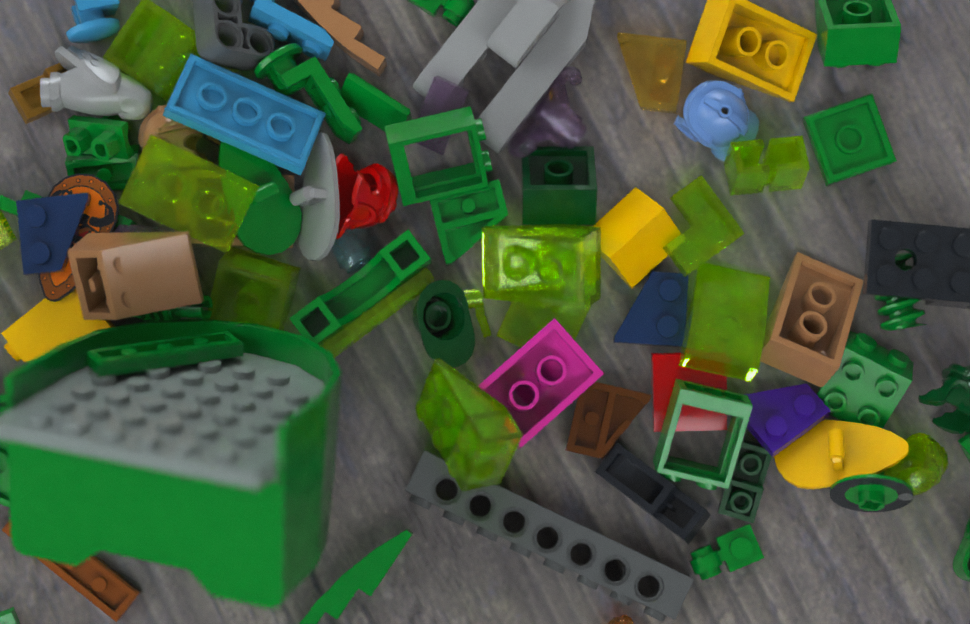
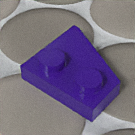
(784, 415)

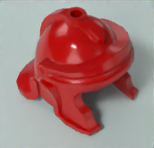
(364, 195)

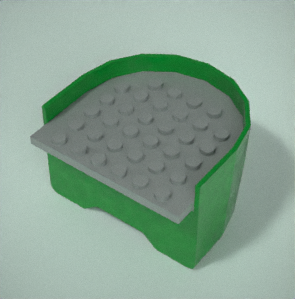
(179, 463)

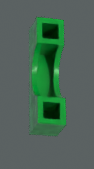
(363, 290)

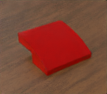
(663, 376)

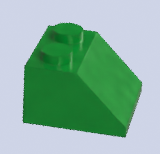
(857, 32)

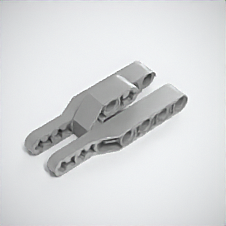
(511, 32)

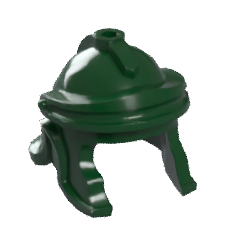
(955, 392)

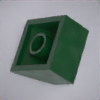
(559, 186)

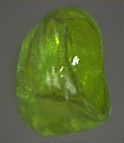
(922, 465)

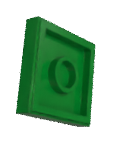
(849, 139)

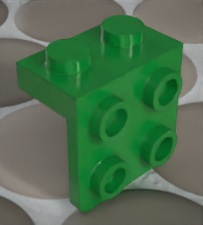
(867, 382)

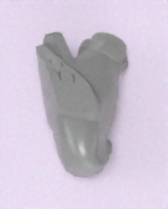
(94, 87)

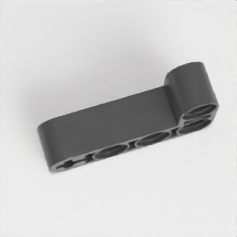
(224, 37)

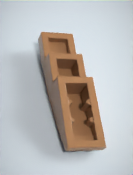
(343, 32)

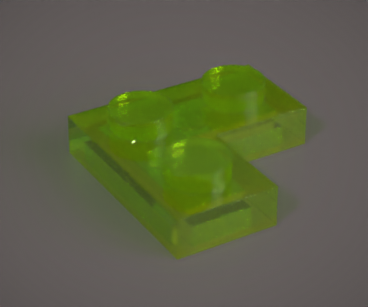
(710, 228)

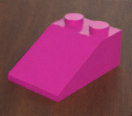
(542, 379)

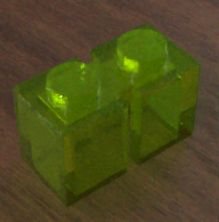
(782, 168)

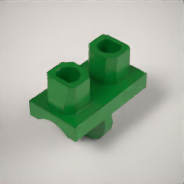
(99, 137)

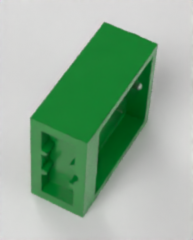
(445, 181)
(711, 399)

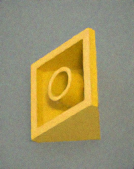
(635, 236)

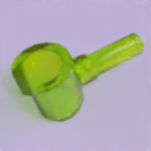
(475, 300)

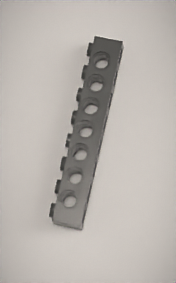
(671, 584)

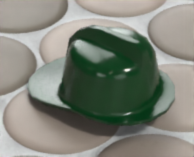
(445, 323)

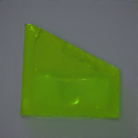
(526, 320)

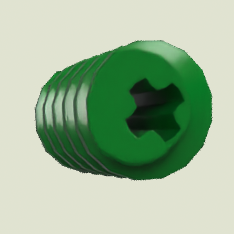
(899, 310)

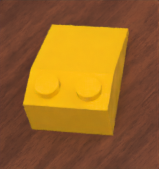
(751, 47)

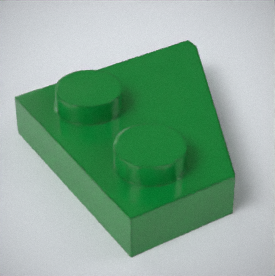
(463, 215)

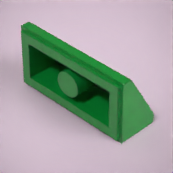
(372, 103)
(114, 172)

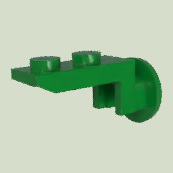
(323, 90)

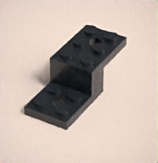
(939, 263)

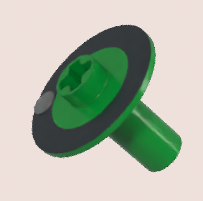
(871, 493)

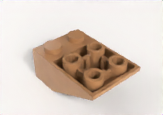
(134, 273)

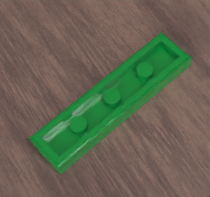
(163, 353)

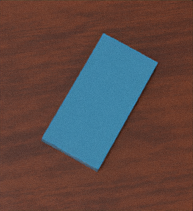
(244, 114)

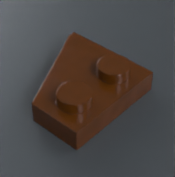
(601, 418)

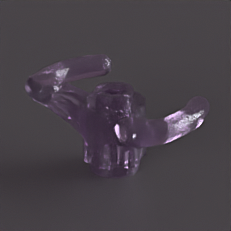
(552, 119)

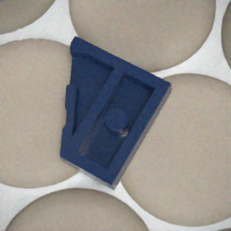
(48, 230)
(657, 312)

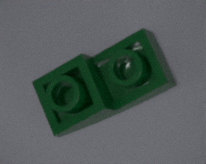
(747, 482)

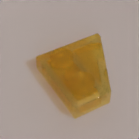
(654, 69)

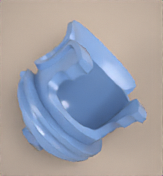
(706, 122)

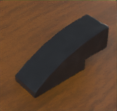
(653, 493)

